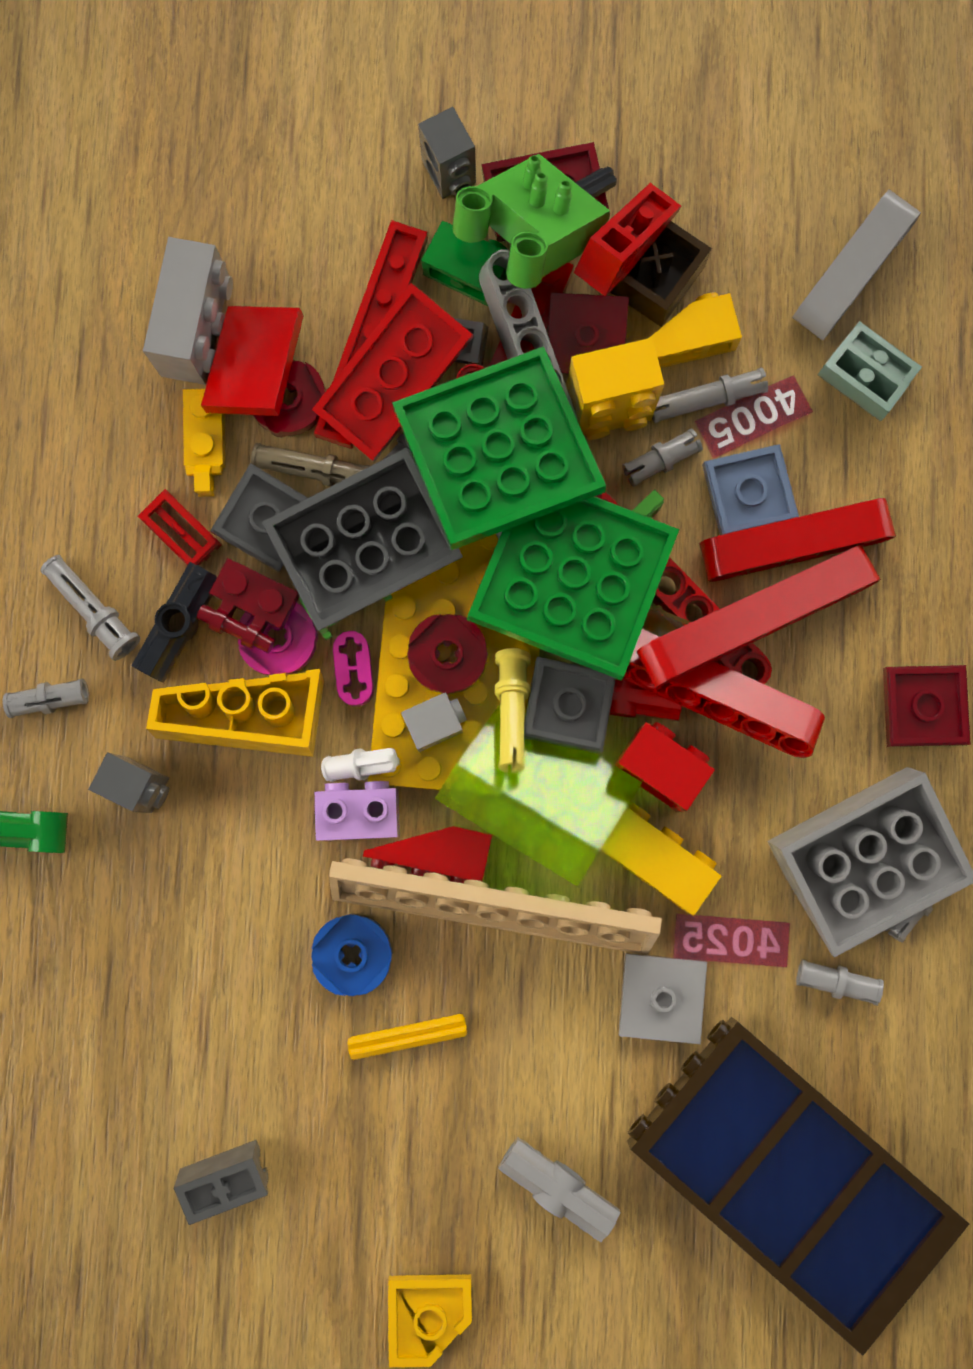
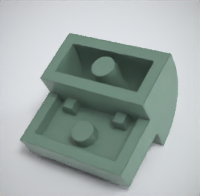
(869, 371)

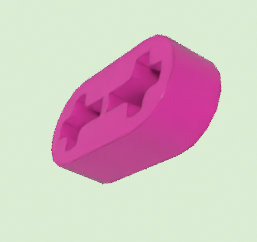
(343, 668)

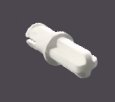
(359, 764)

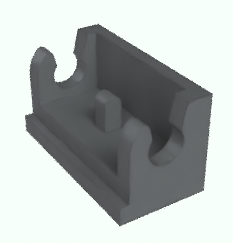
(221, 1182)

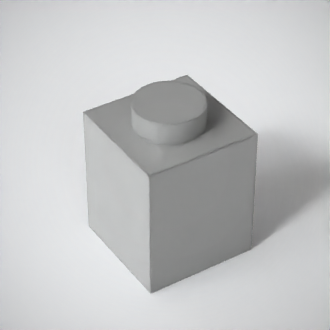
(434, 721)

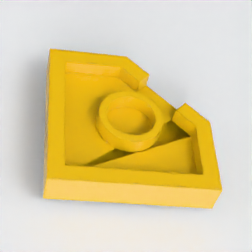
(426, 1316)

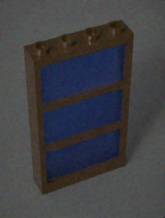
(796, 1184)

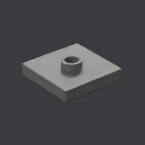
(662, 998)

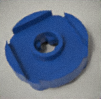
(328, 955)

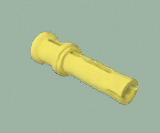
(512, 692)

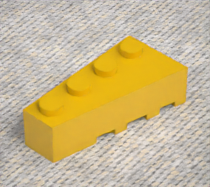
(251, 714)

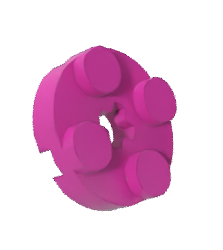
(290, 657)

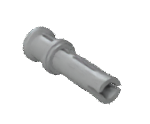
(97, 624)

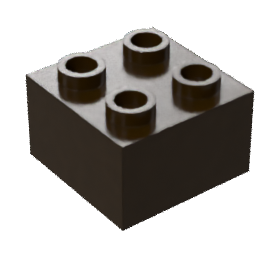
(664, 273)

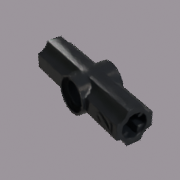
(163, 646)

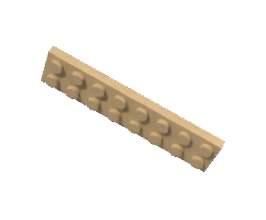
(493, 908)

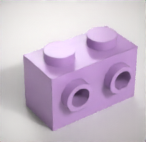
(357, 813)

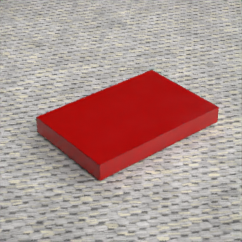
(252, 360)

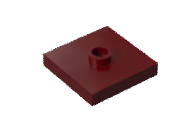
(585, 324)
(926, 706)

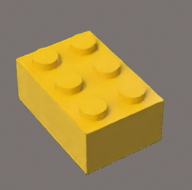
(615, 387)

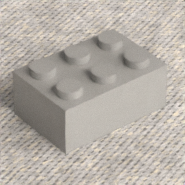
(187, 310)

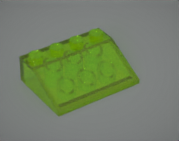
(552, 810)

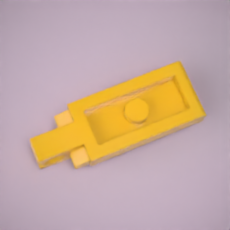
(202, 442)

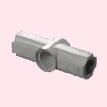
(559, 1189)

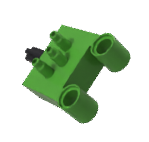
(536, 212)

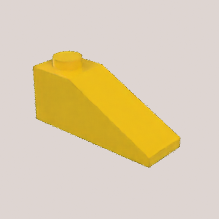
(699, 331)

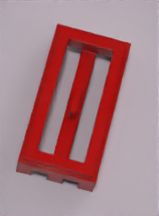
(203, 553)

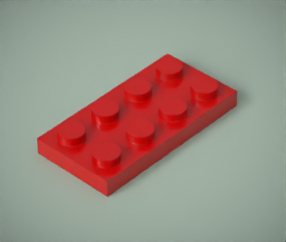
(397, 360)

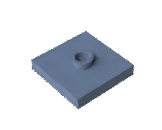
(750, 489)

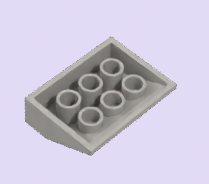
(873, 860)

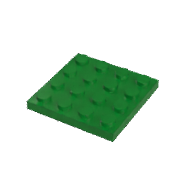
(498, 448)
(576, 582)

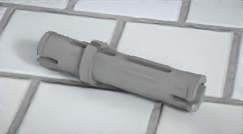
(711, 394)

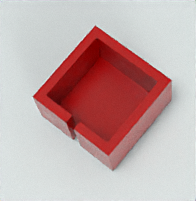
(664, 767)

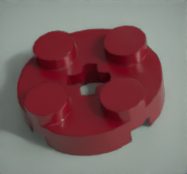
(299, 416)
(448, 676)

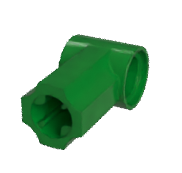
(34, 831)

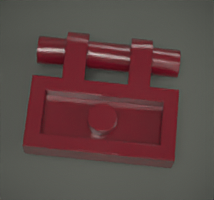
(253, 594)

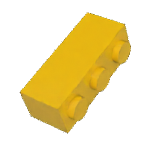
(661, 860)

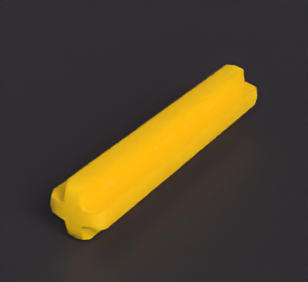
(407, 1036)

